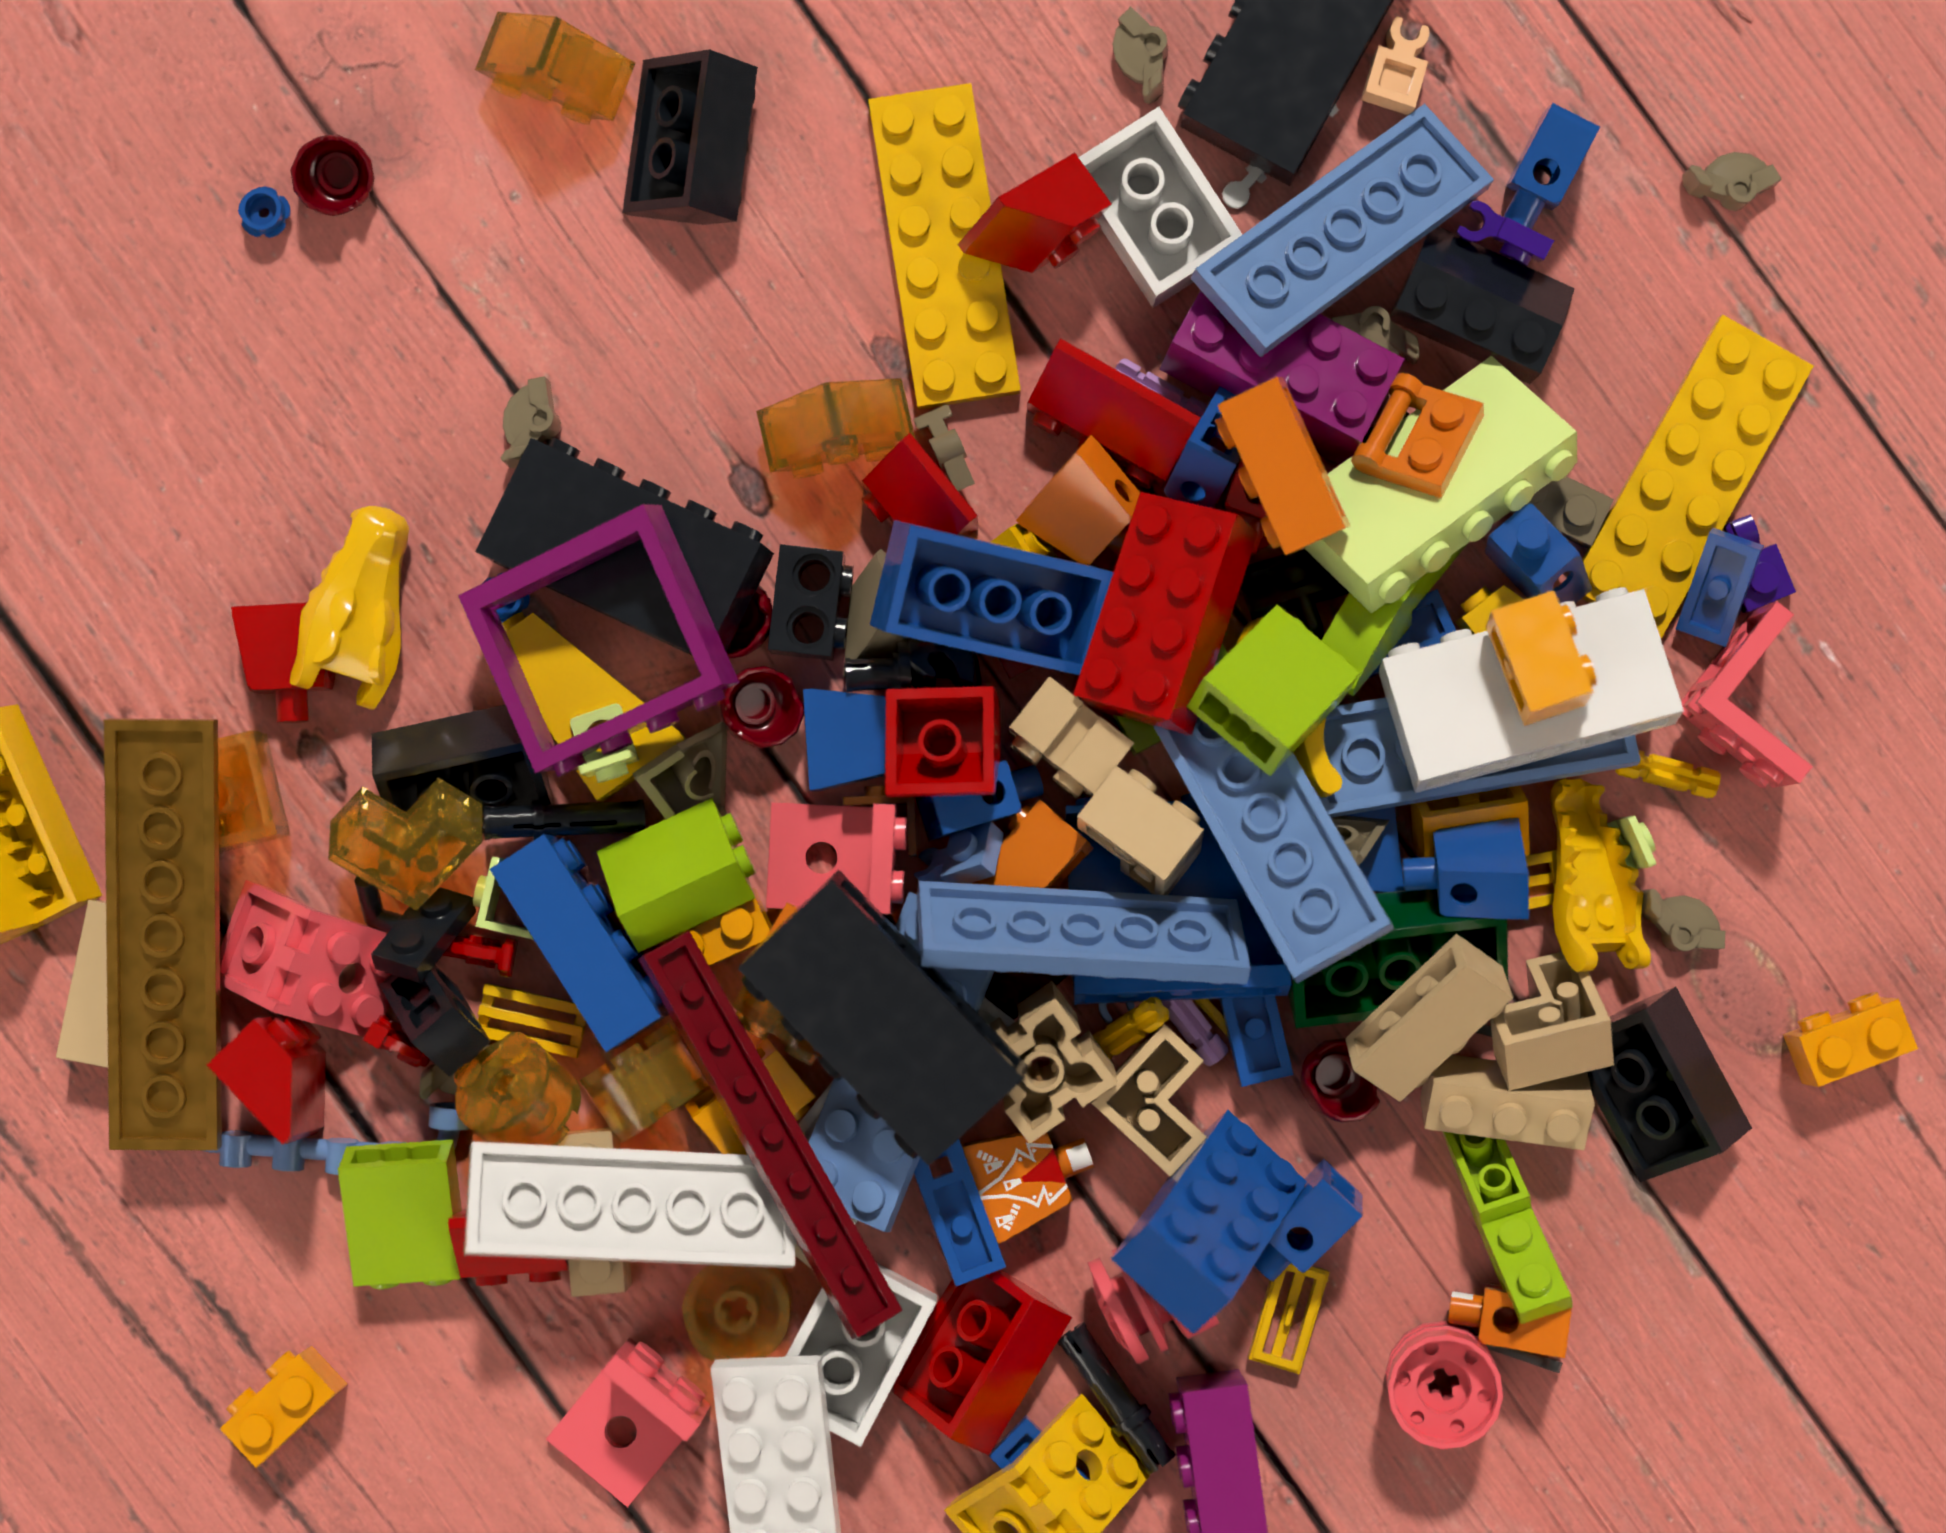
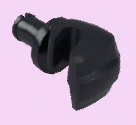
(916, 665)

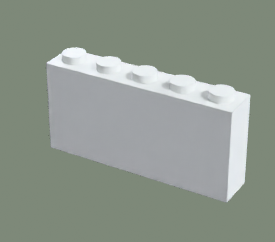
(1463, 721)

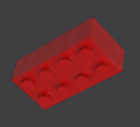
(1165, 611)

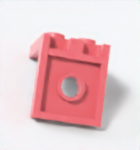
(1724, 724)
(864, 848)
(293, 959)
(652, 1397)

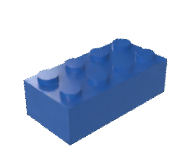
(988, 598)
(580, 939)
(1210, 1222)

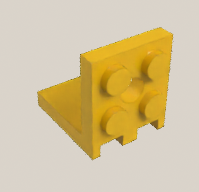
(1043, 1484)

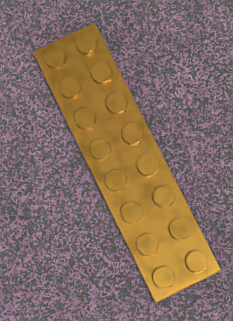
(162, 933)

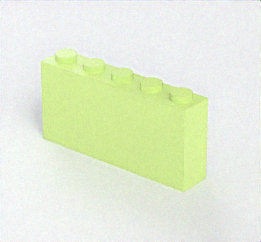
(1405, 532)

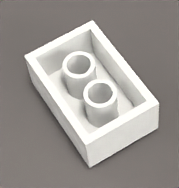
(1161, 208)
(862, 1369)

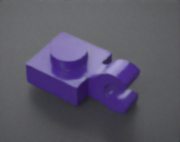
(1518, 240)
(1771, 576)

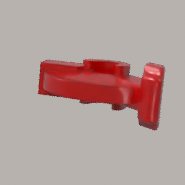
(485, 952)
(390, 1035)

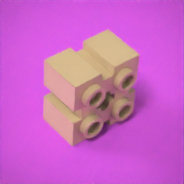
(1068, 738)
(1075, 1069)

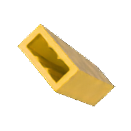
(572, 684)

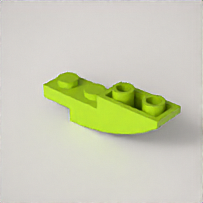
(1369, 637)
(1508, 1226)

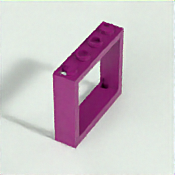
(717, 674)

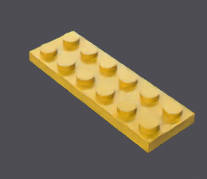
(932, 199)
(1695, 467)

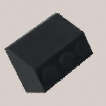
(690, 138)
(1482, 304)
(469, 750)
(1665, 1089)

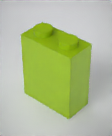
(1273, 689)
(677, 874)
(399, 1212)

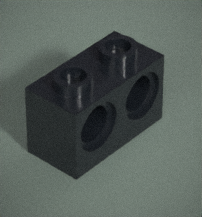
(795, 602)
(436, 1019)

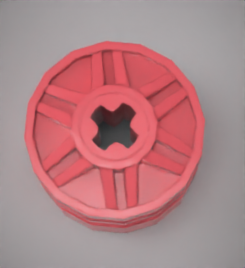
(1134, 1311)
(1449, 1416)

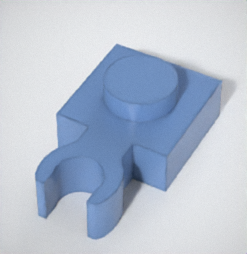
(968, 856)

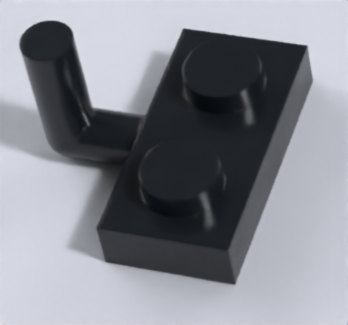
(1292, 583)
(416, 937)

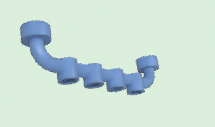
(241, 1145)

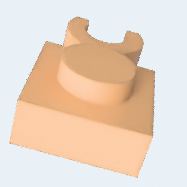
(1396, 72)

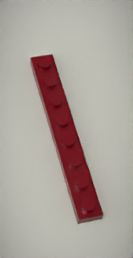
(770, 1135)

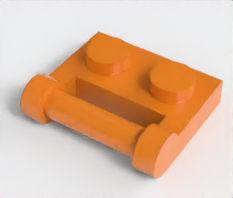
(1433, 444)

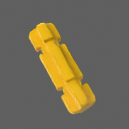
(1674, 775)
(1132, 1026)

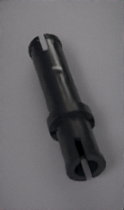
(563, 819)
(1127, 1414)

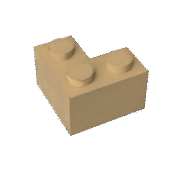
(1142, 830)
(1555, 1030)
(1141, 1098)

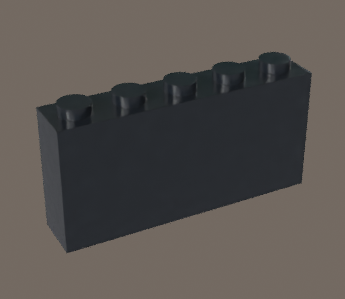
(1278, 78)
(562, 497)
(882, 1019)

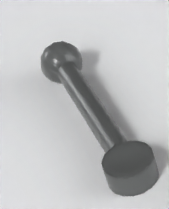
(1528, 1357)

